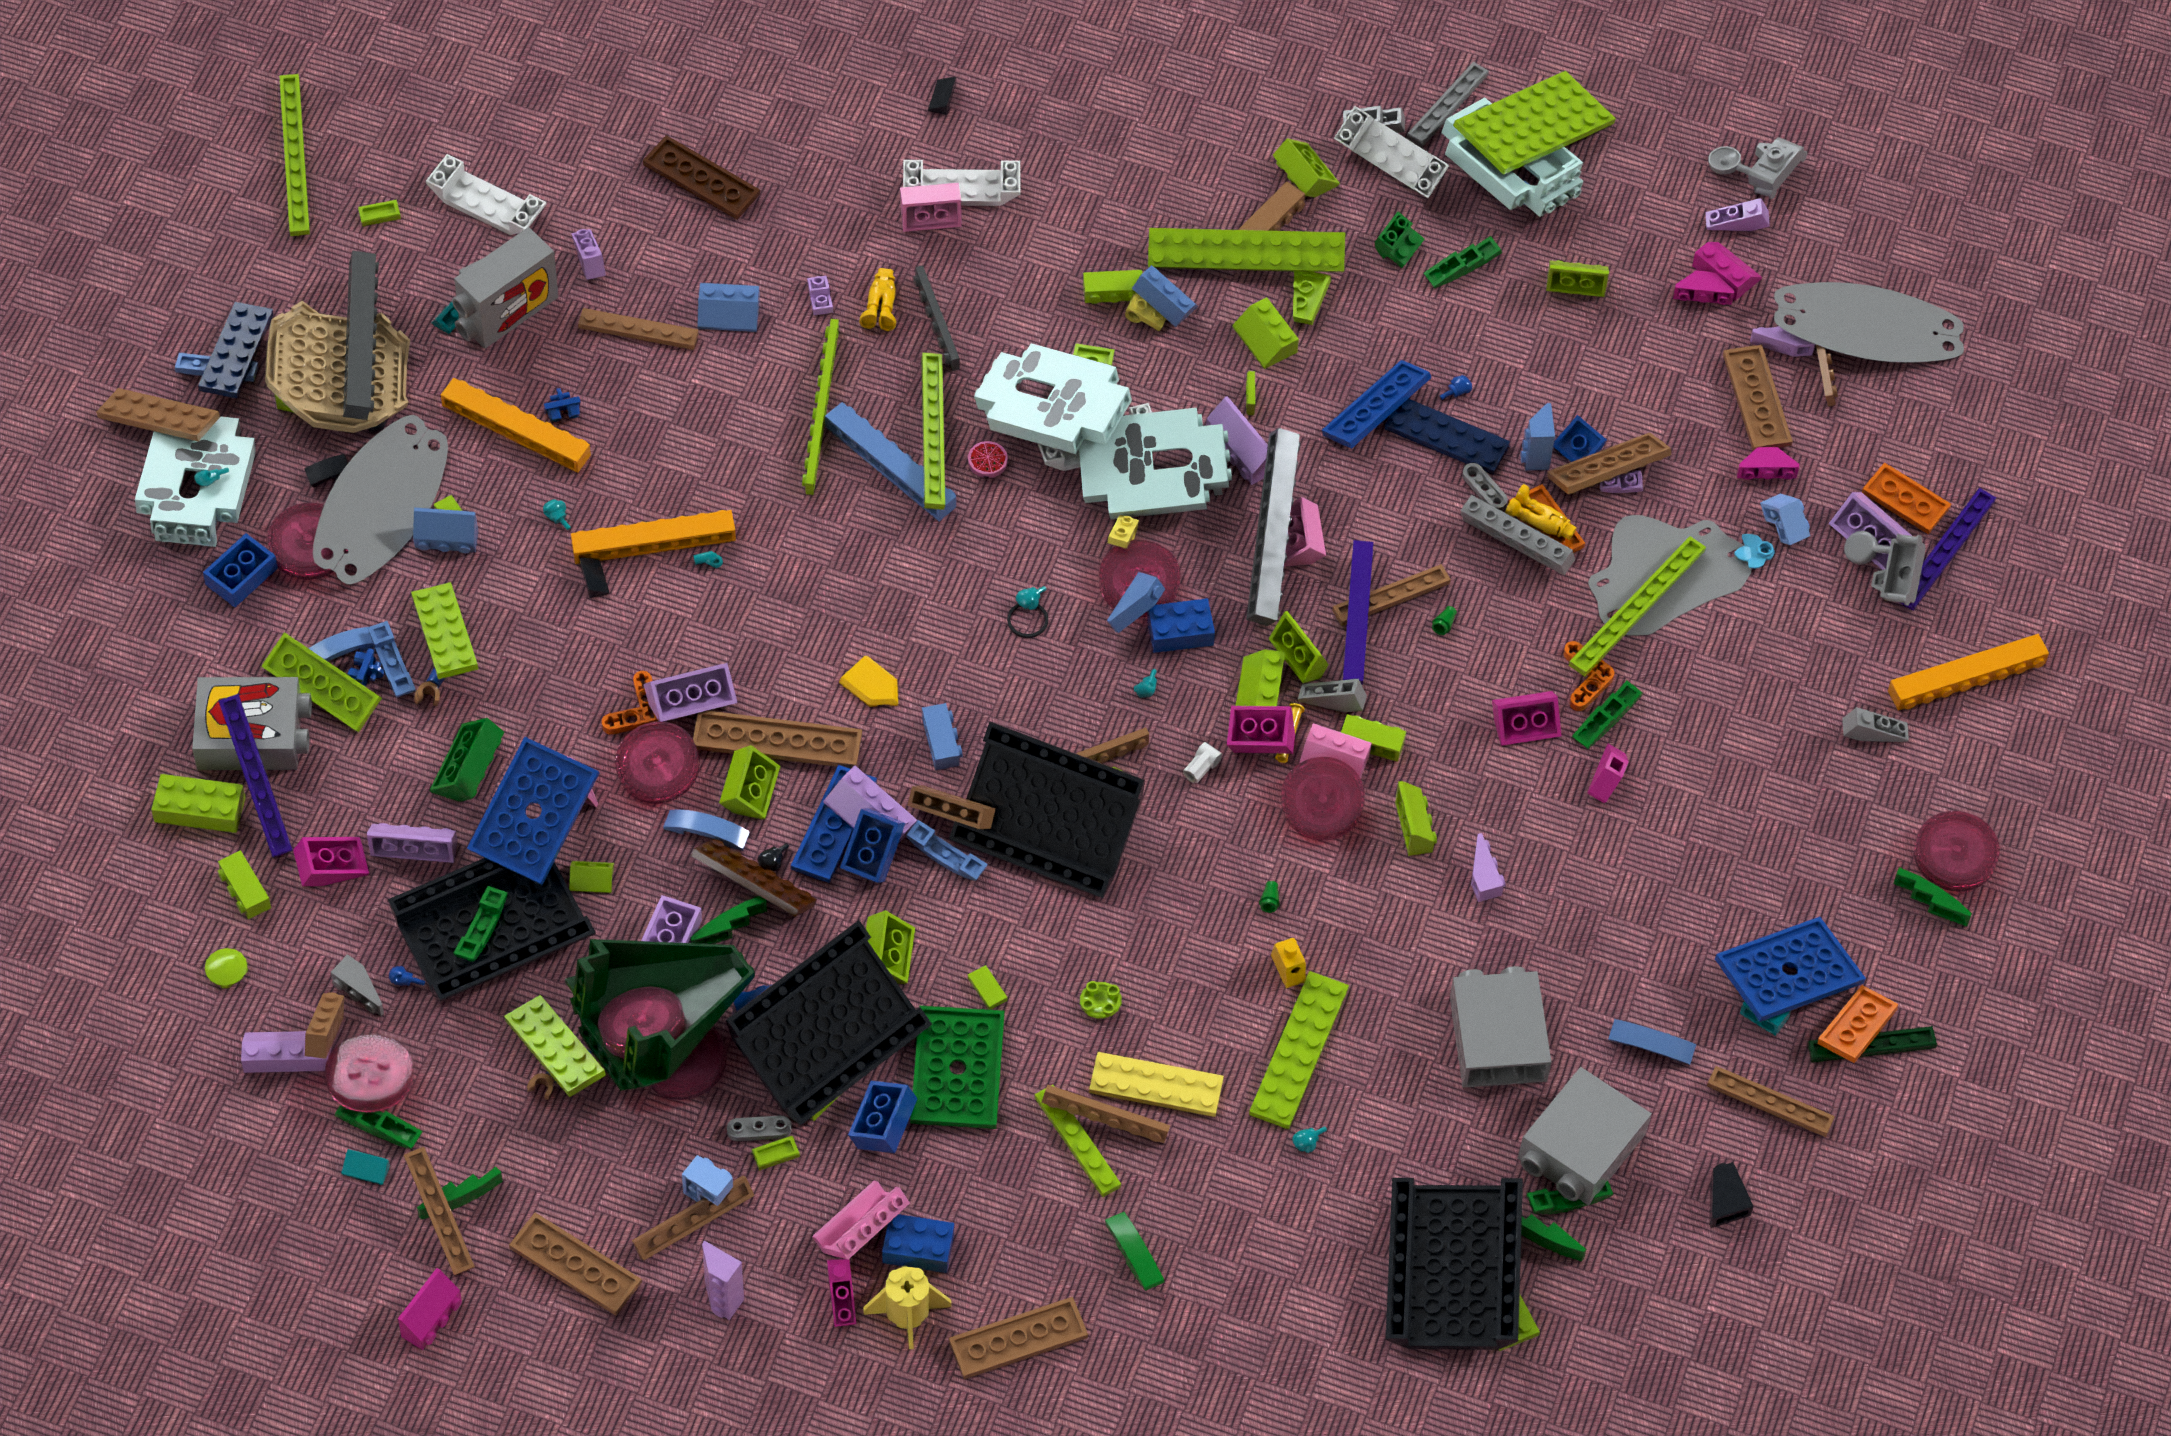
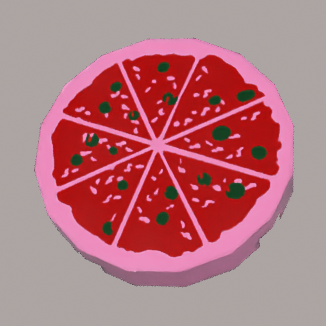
(987, 459)

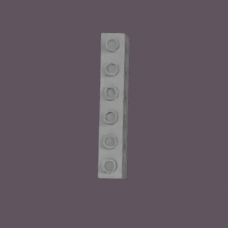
(1517, 535)

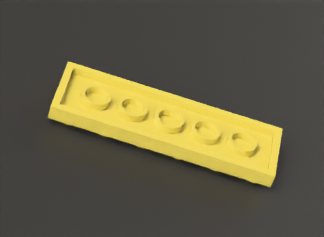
(1156, 1084)

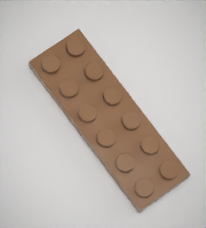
(1757, 397)
(158, 414)
(1609, 463)
(575, 1263)
(1018, 1338)

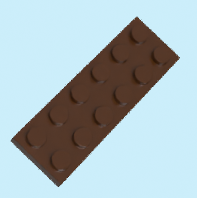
(701, 177)
(754, 877)

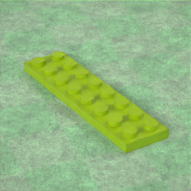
(1299, 1050)

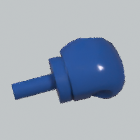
(1458, 386)
(399, 976)

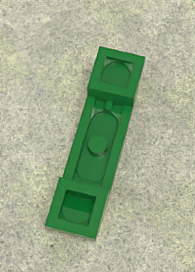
(482, 924)
(1553, 1202)

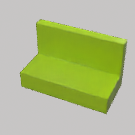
(591, 876)

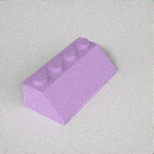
(1245, 445)
(1862, 514)
(691, 692)
(858, 792)
(412, 842)
(673, 922)
(278, 1053)
(722, 1281)

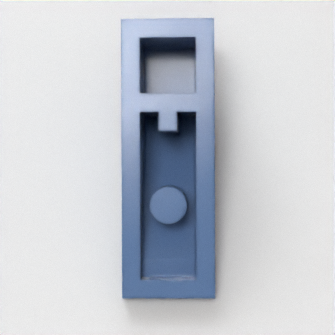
(1137, 600)

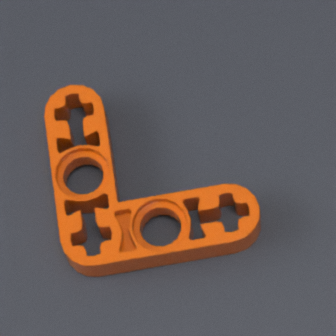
(1594, 678)
(640, 713)

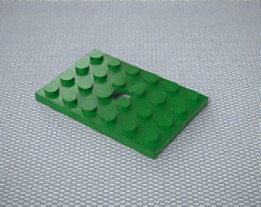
(965, 1098)

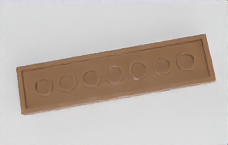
(778, 738)

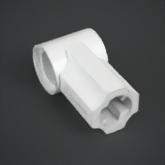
(1205, 758)

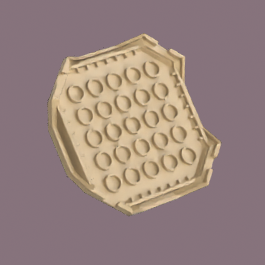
(309, 368)

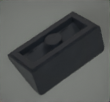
(942, 95)
(593, 577)

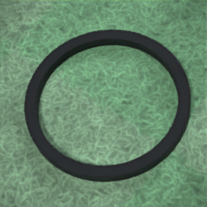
(1023, 634)

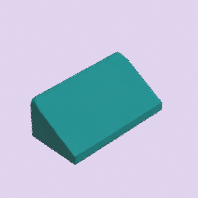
(446, 318)
(365, 1167)

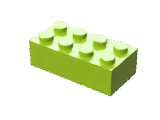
(198, 803)

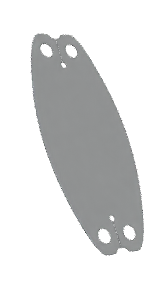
(1868, 322)
(376, 498)

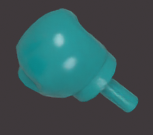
(206, 477)
(555, 512)
(1029, 597)
(1148, 686)
(1306, 1139)

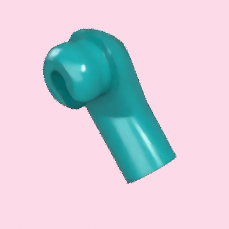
(708, 557)

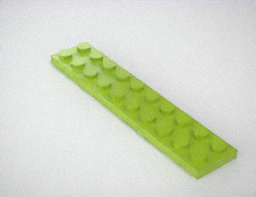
(1246, 250)

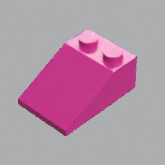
(329, 860)

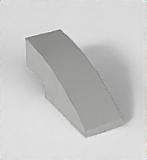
(1391, 118)

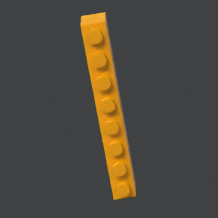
(515, 424)
(654, 536)
(1968, 672)

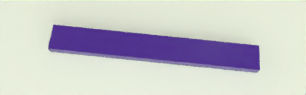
(1952, 542)
(1358, 610)
(255, 775)

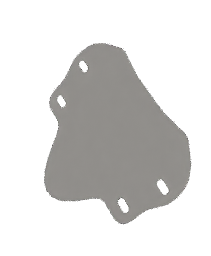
(1640, 549)

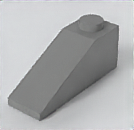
(1334, 695)

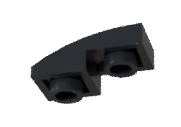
(326, 469)

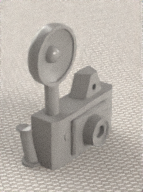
(1769, 171)
(1903, 564)

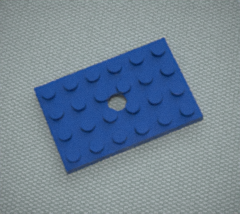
(540, 778)
(1810, 948)

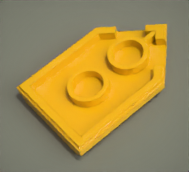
(871, 683)

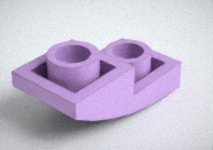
(820, 295)
(1623, 483)

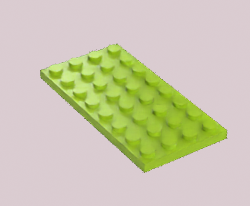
(1534, 122)

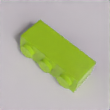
(1109, 286)
(1385, 740)
(243, 885)

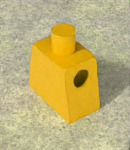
(1288, 958)

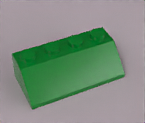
(467, 760)

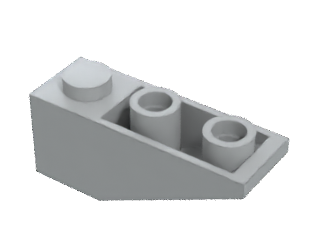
(1870, 726)
(353, 979)

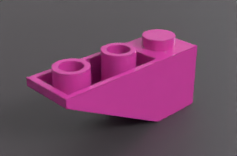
(841, 1292)

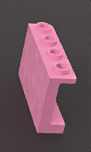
(860, 1220)

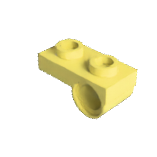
(1140, 310)
(1123, 531)

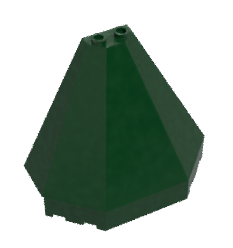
(700, 975)

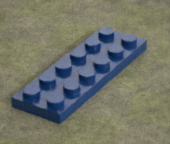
(1376, 404)
(825, 838)

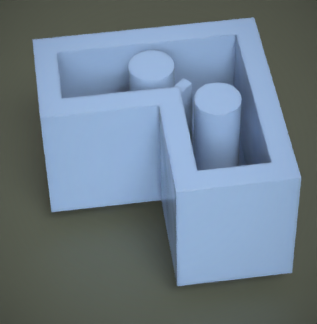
(1787, 516)
(706, 1181)

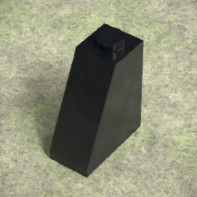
(1728, 1196)

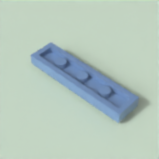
(196, 365)

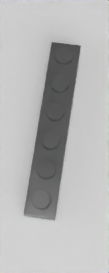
(938, 323)

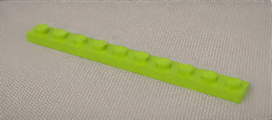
(294, 155)
(819, 413)
(933, 431)
(1637, 606)

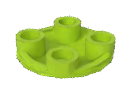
(226, 967)
(1100, 999)

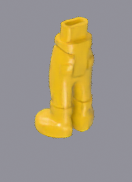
(881, 289)
(1539, 514)

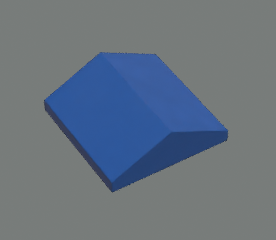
(1579, 440)

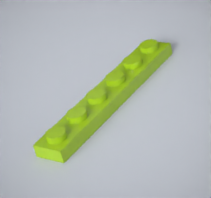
(1081, 1147)

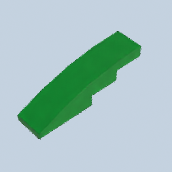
(1462, 263)
(1607, 715)
(1940, 902)
(721, 927)
(382, 1126)
(466, 1191)
(1552, 1238)
(1135, 1251)

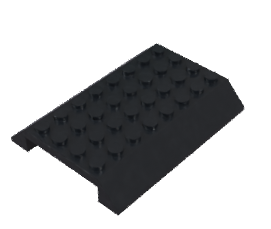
(1052, 810)
(531, 924)
(825, 1024)
(1454, 1265)

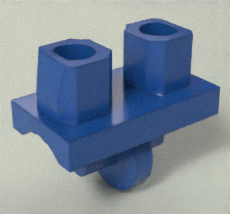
(553, 408)
(369, 668)

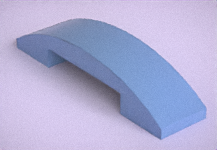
(343, 643)
(391, 659)
(708, 826)
(945, 854)
(1652, 1041)

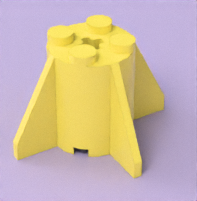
(907, 1299)

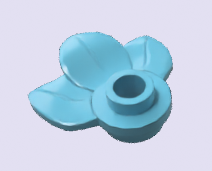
(1753, 550)

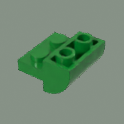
(1398, 240)

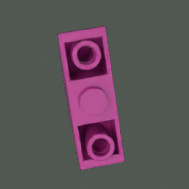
(1704, 287)
(1768, 464)
(1608, 773)

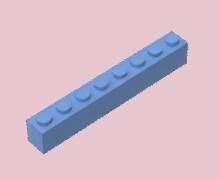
(884, 456)

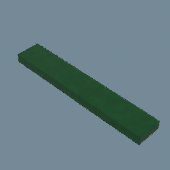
(1883, 1043)

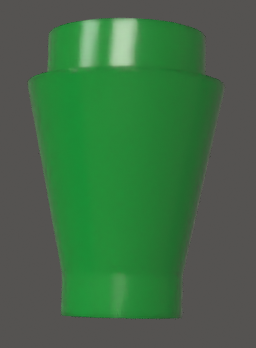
(1443, 622)
(1270, 898)

